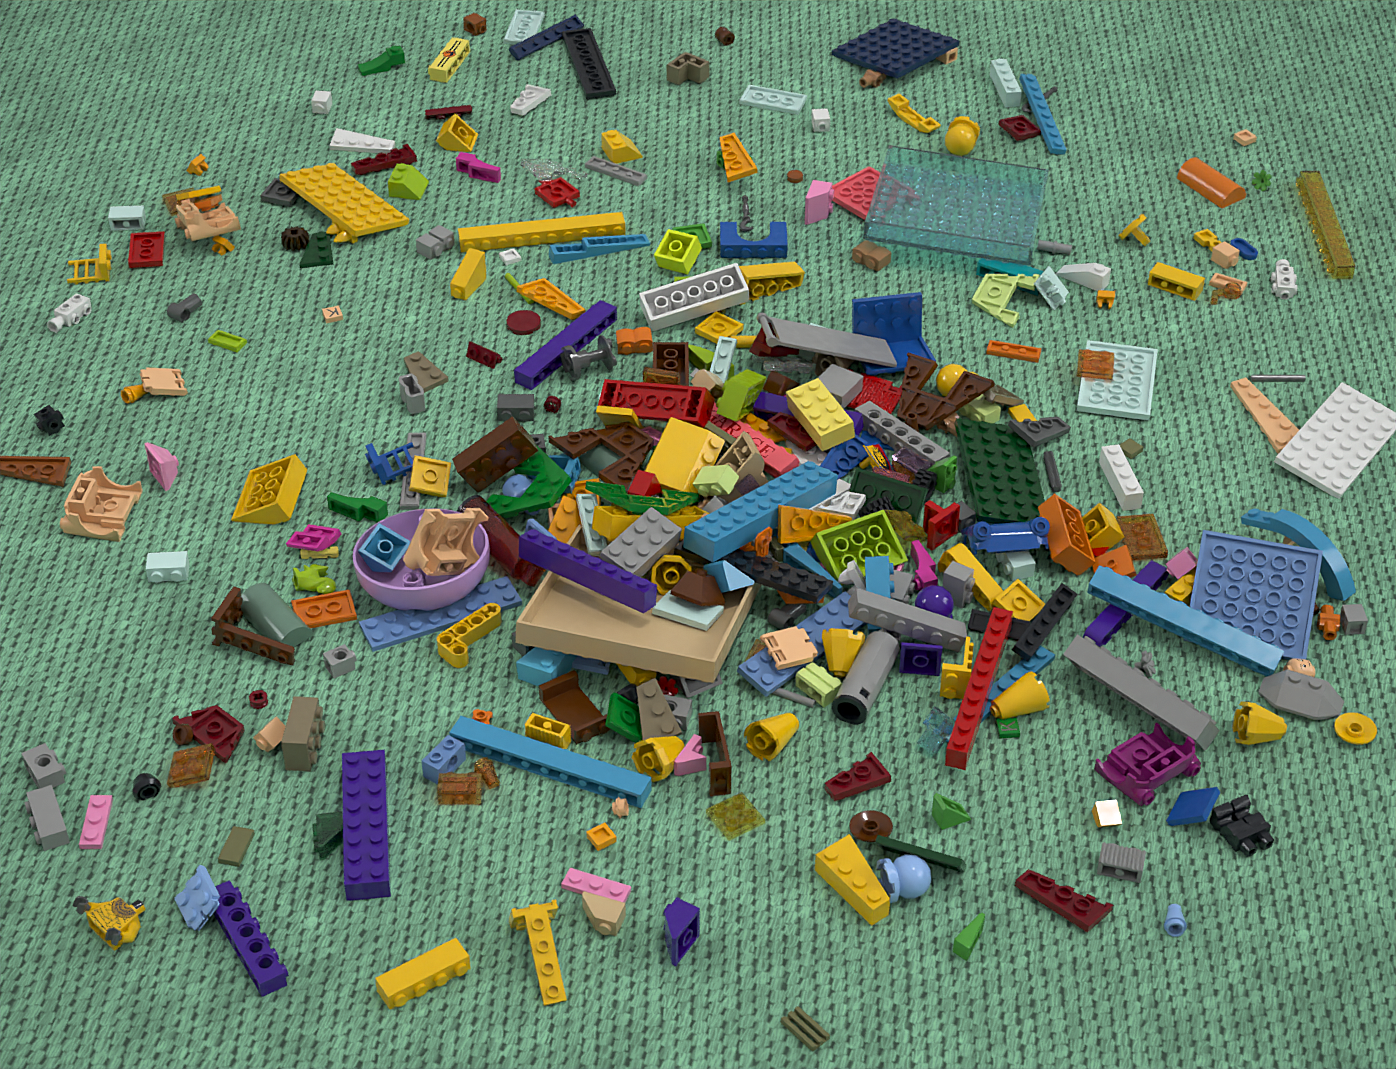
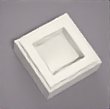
(510, 256)

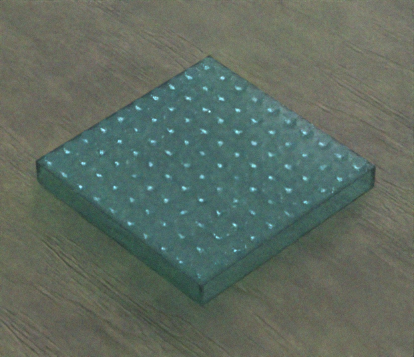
(957, 205)

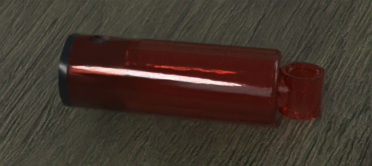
(504, 543)

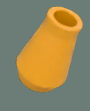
(132, 393)

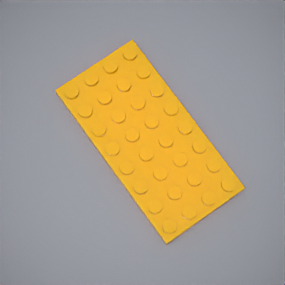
(344, 199)

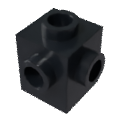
(49, 420)

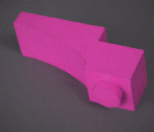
(477, 169)
(925, 566)

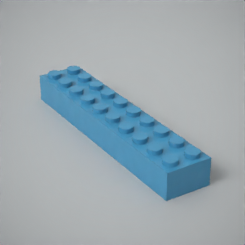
(757, 510)

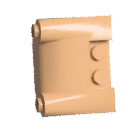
(206, 224)
(99, 506)
(444, 542)

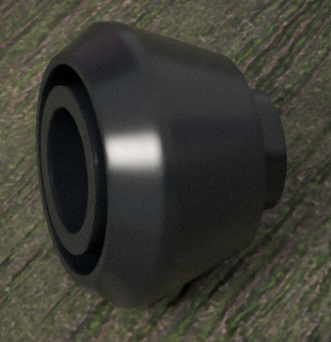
(629, 692)
(146, 786)

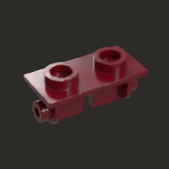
(483, 355)

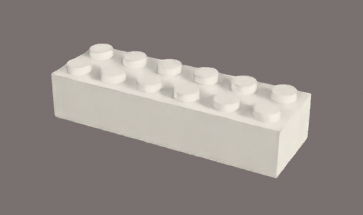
(694, 297)

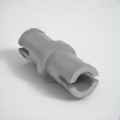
(1054, 247)

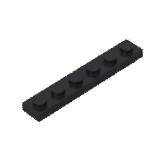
(1044, 622)

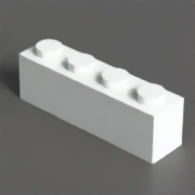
(1121, 477)

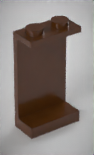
(572, 706)
(720, 773)

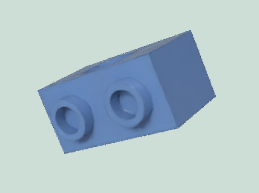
(443, 758)

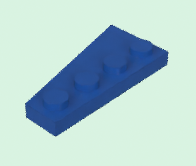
(845, 456)

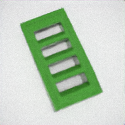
(968, 937)

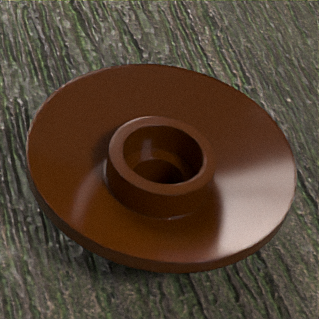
(869, 824)

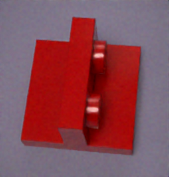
(940, 523)

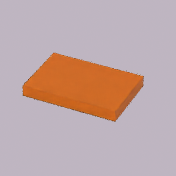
(325, 609)

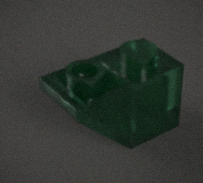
(328, 832)

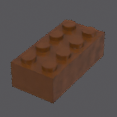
(672, 357)
(495, 454)

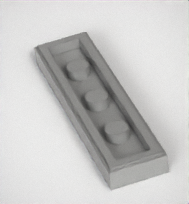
(616, 171)

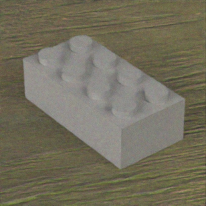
(642, 543)

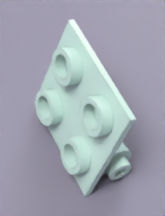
(1051, 288)

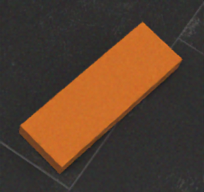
(1013, 351)

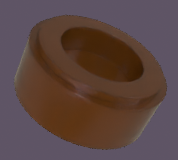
(182, 734)

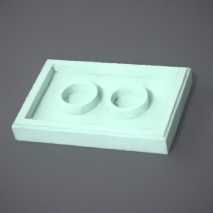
(687, 612)

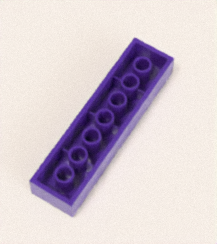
(365, 825)

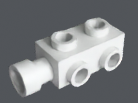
(1284, 280)
(70, 312)

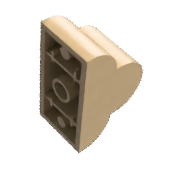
(744, 460)

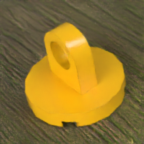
(1136, 231)

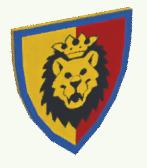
(877, 457)

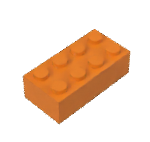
(1067, 535)

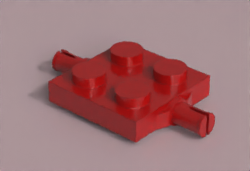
(557, 192)

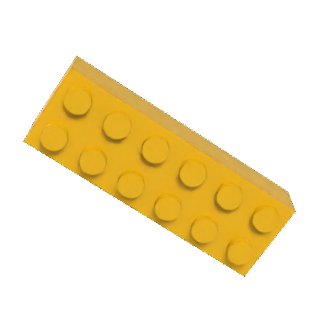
(614, 520)

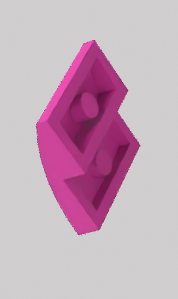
(314, 538)

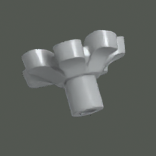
(1146, 664)

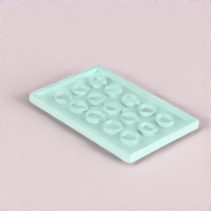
(1132, 383)

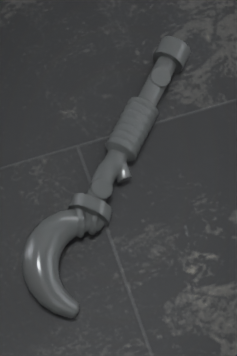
(1053, 90)
(745, 207)

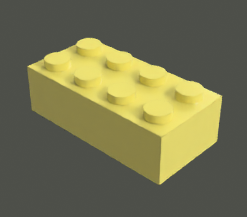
(820, 414)

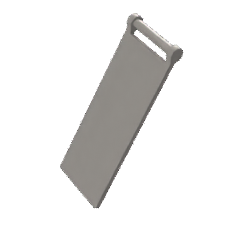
(826, 341)

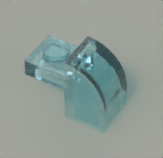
(938, 731)

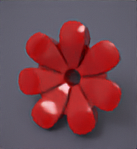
(667, 687)

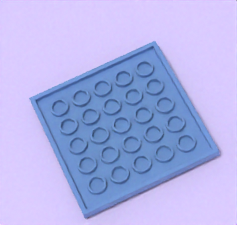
(1258, 588)

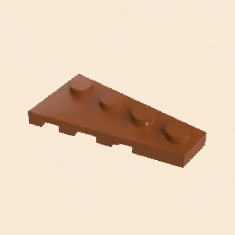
(36, 468)

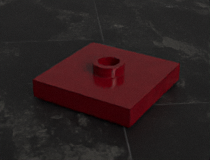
(1019, 127)

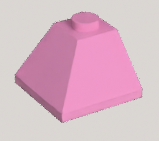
(162, 465)

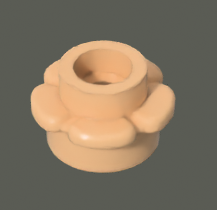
(620, 807)

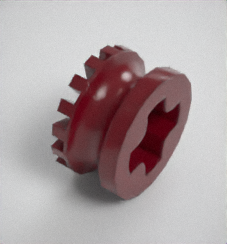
(556, 404)
(259, 704)

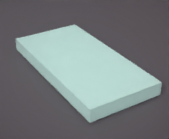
(523, 25)
(773, 99)

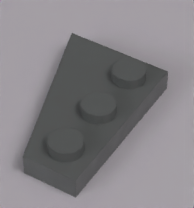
(1040, 431)

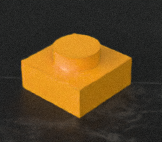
(601, 836)

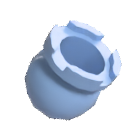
(904, 877)

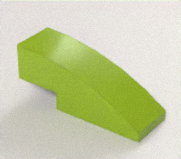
(703, 358)

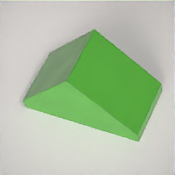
(948, 812)

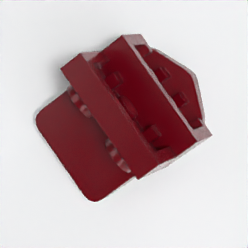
(761, 349)

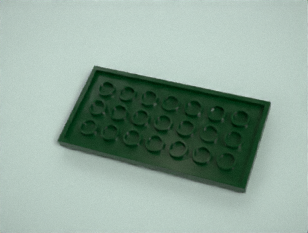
(999, 472)

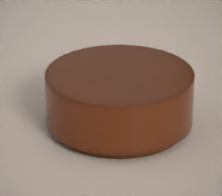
(795, 176)

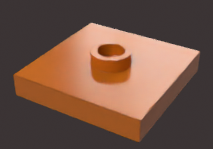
(1118, 560)

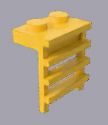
(102, 267)
(956, 677)

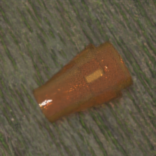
(486, 768)

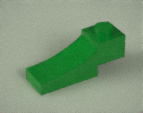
(383, 63)
(358, 508)

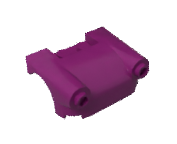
(1147, 763)

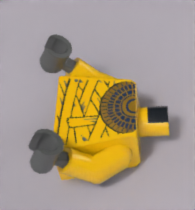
(112, 920)

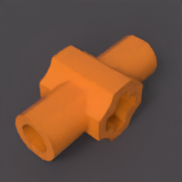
(1328, 622)

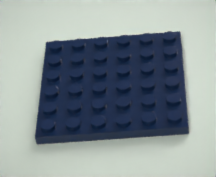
(895, 48)

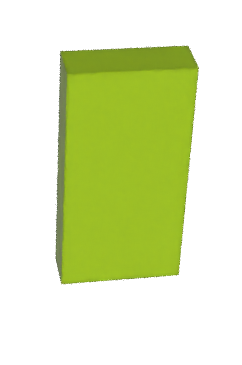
(227, 341)

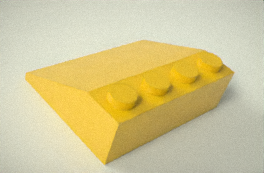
(682, 454)
(271, 492)

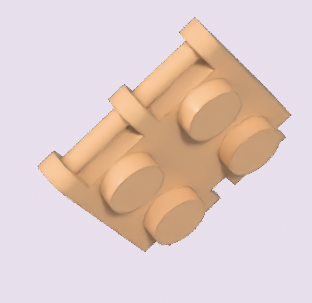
(163, 381)
(789, 647)

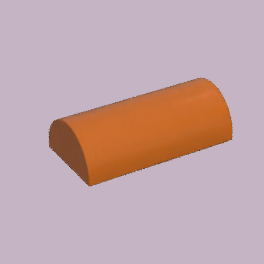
(1210, 183)

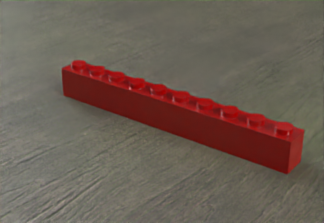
(978, 689)

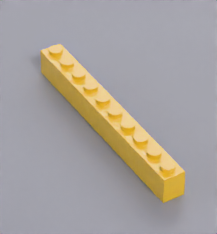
(541, 231)

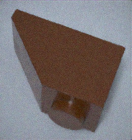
(779, 384)

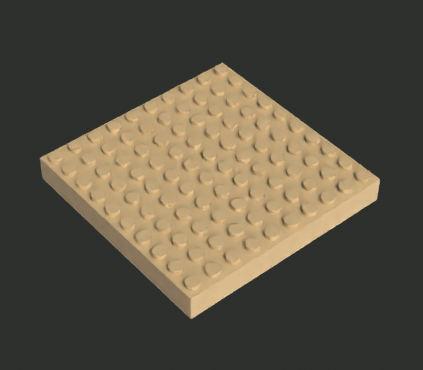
(590, 625)

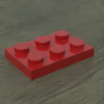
(146, 249)

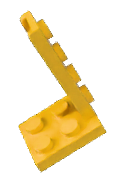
(537, 922)

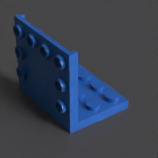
(897, 321)

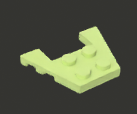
(996, 292)

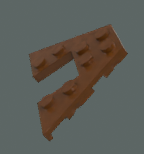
(930, 407)
(621, 438)

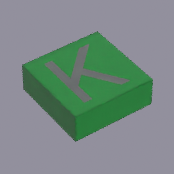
(1007, 728)

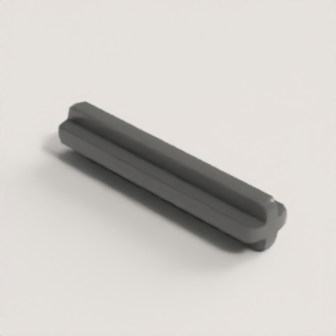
(1052, 471)

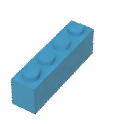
(878, 579)

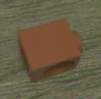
(475, 24)

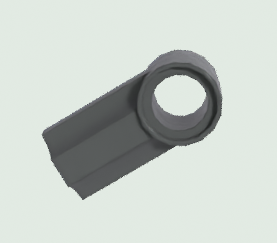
(182, 310)
(785, 616)

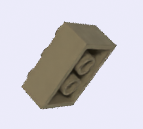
(302, 734)

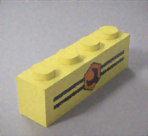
(449, 60)

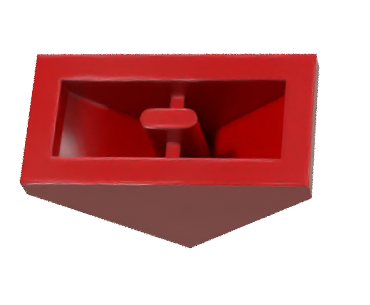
(644, 484)

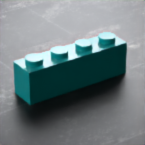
(1012, 269)

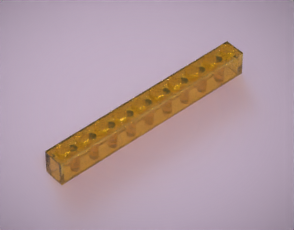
(1325, 225)

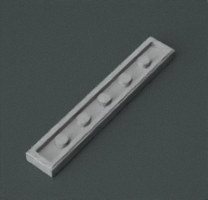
(409, 499)

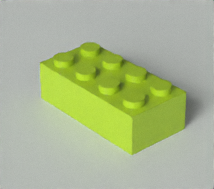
(740, 394)

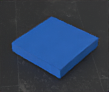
(1193, 806)

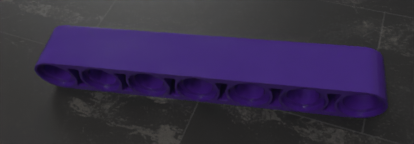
(1113, 617)

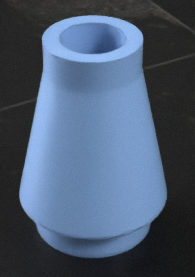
(1175, 922)

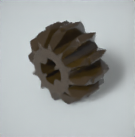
(295, 238)

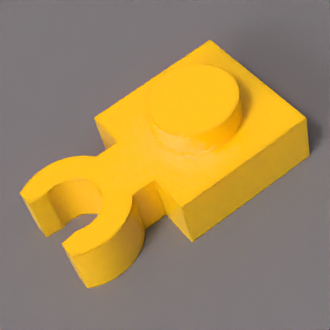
(1206, 238)

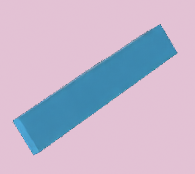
(596, 246)
(798, 558)

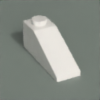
(1090, 275)

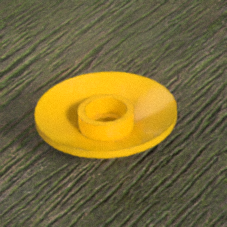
(1355, 728)

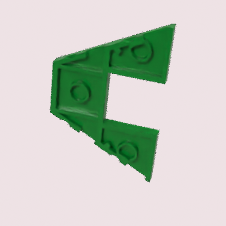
(543, 491)
(668, 503)

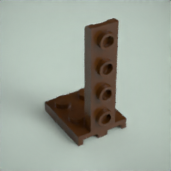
(225, 631)

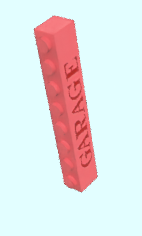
(776, 459)

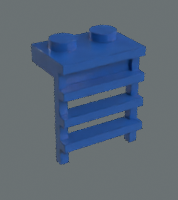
(381, 466)

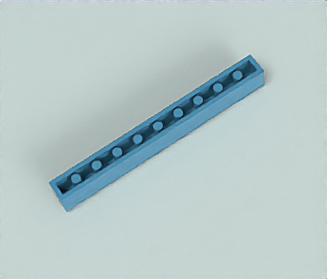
(1185, 621)
(552, 761)

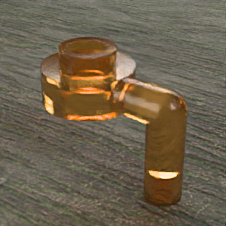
(1227, 292)

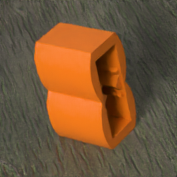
(634, 340)

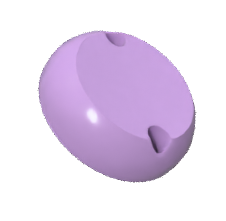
(415, 589)

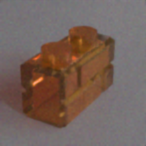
(460, 788)

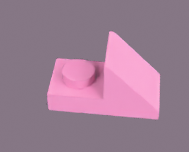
(690, 758)

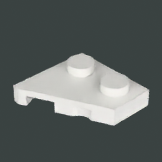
(846, 504)

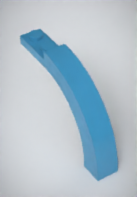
(1305, 534)

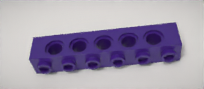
(248, 941)

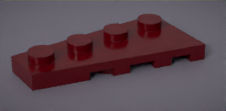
(384, 161)
(1063, 900)

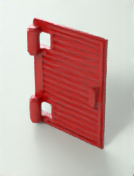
(879, 392)

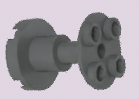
(575, 361)

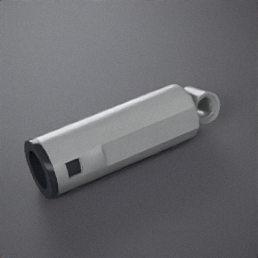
(866, 676)

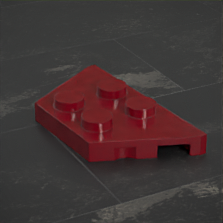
(214, 727)

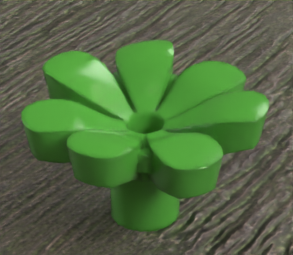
(1262, 180)

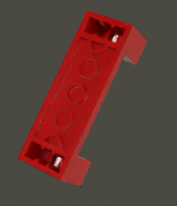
(659, 401)

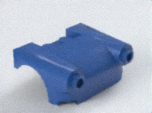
(1007, 536)

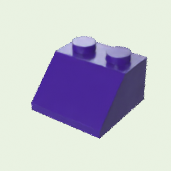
(920, 659)
(680, 928)

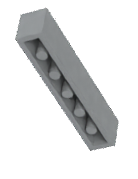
(907, 619)

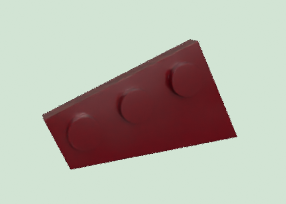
(792, 430)
(861, 777)

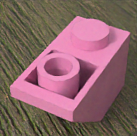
(1181, 563)

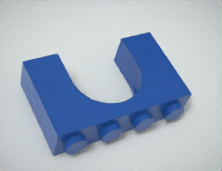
(771, 247)

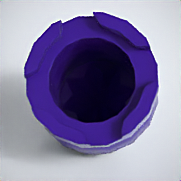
(936, 600)

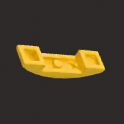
(901, 107)

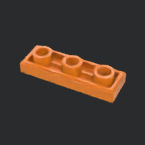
(208, 203)

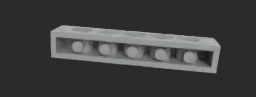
(898, 434)

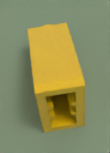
(469, 274)

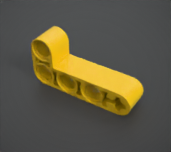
(985, 587)
(454, 641)

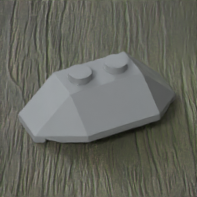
(1301, 695)

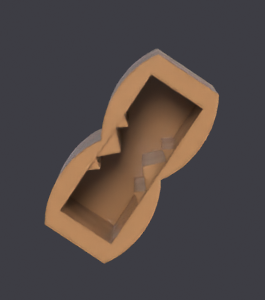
(871, 255)

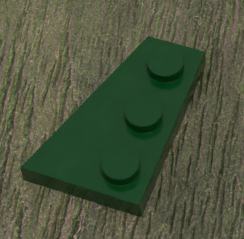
(317, 251)

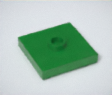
(624, 718)

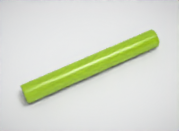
(514, 283)

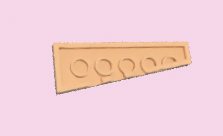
(1267, 415)

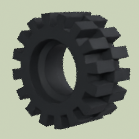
(926, 479)
(875, 506)

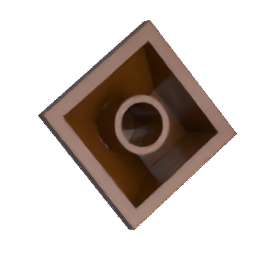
(699, 588)

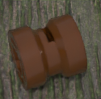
(724, 36)

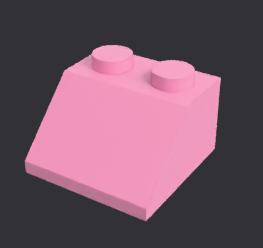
(818, 201)

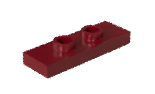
(441, 113)

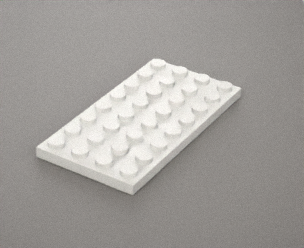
(1338, 440)

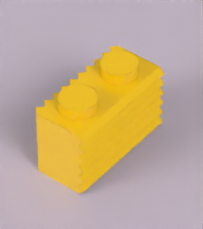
(548, 731)

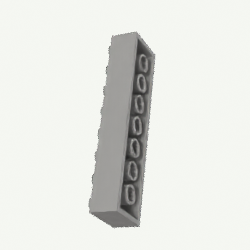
(1141, 691)

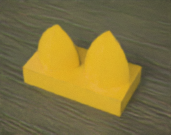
(343, 235)

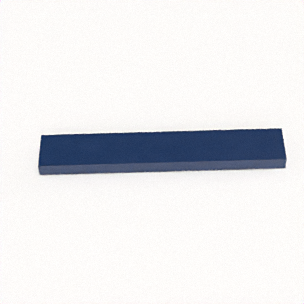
(544, 37)

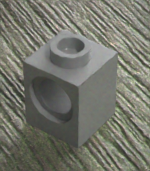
(1353, 619)
(339, 661)

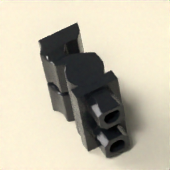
(1240, 827)

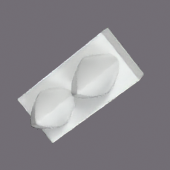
(852, 575)

